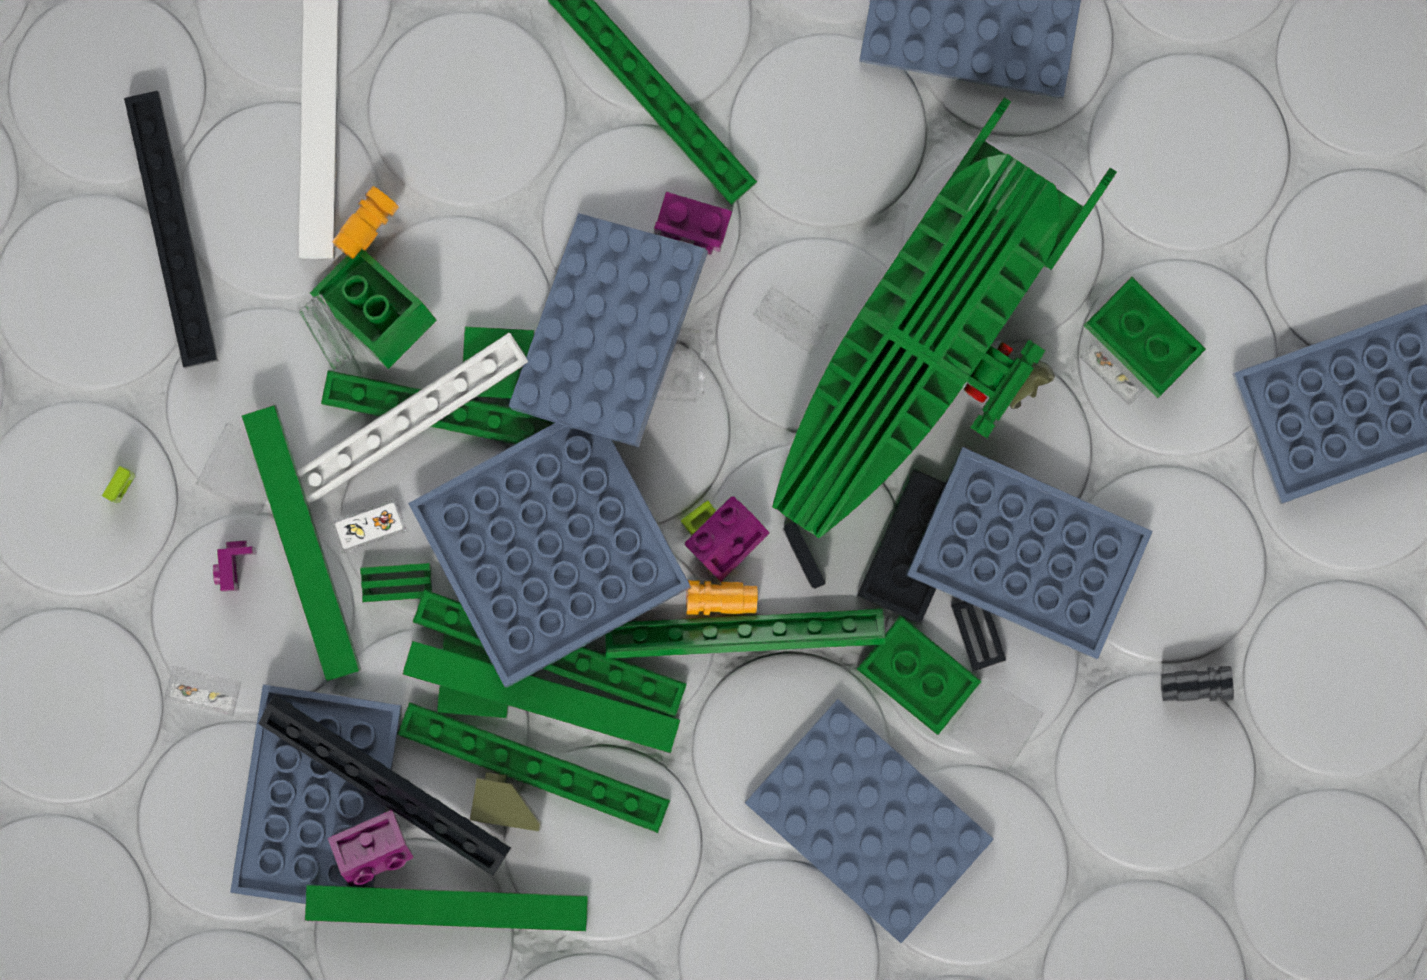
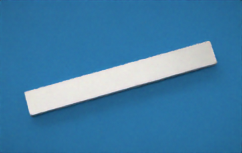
(318, 129)
(411, 417)

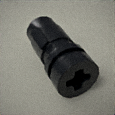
(1198, 685)

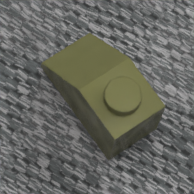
(501, 804)

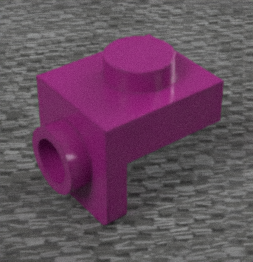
(225, 571)

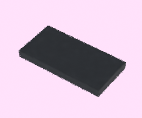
(886, 577)

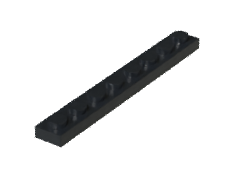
(171, 229)
(384, 785)

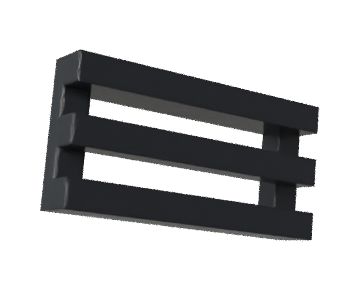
(803, 555)
(975, 665)

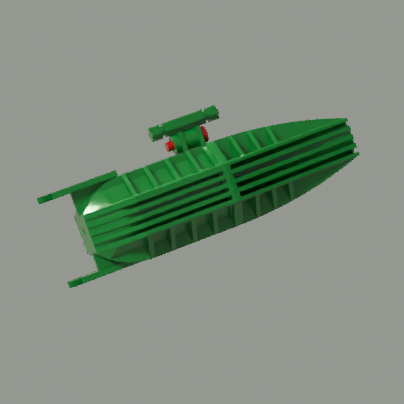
(931, 332)

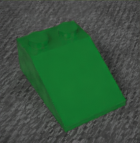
(374, 307)

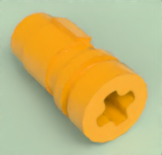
(362, 225)
(723, 598)

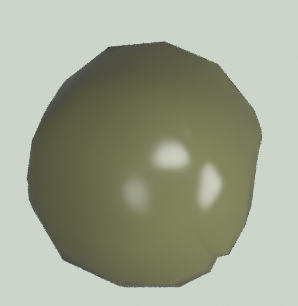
(1040, 376)

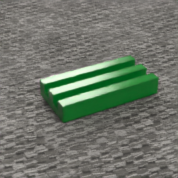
(366, 584)

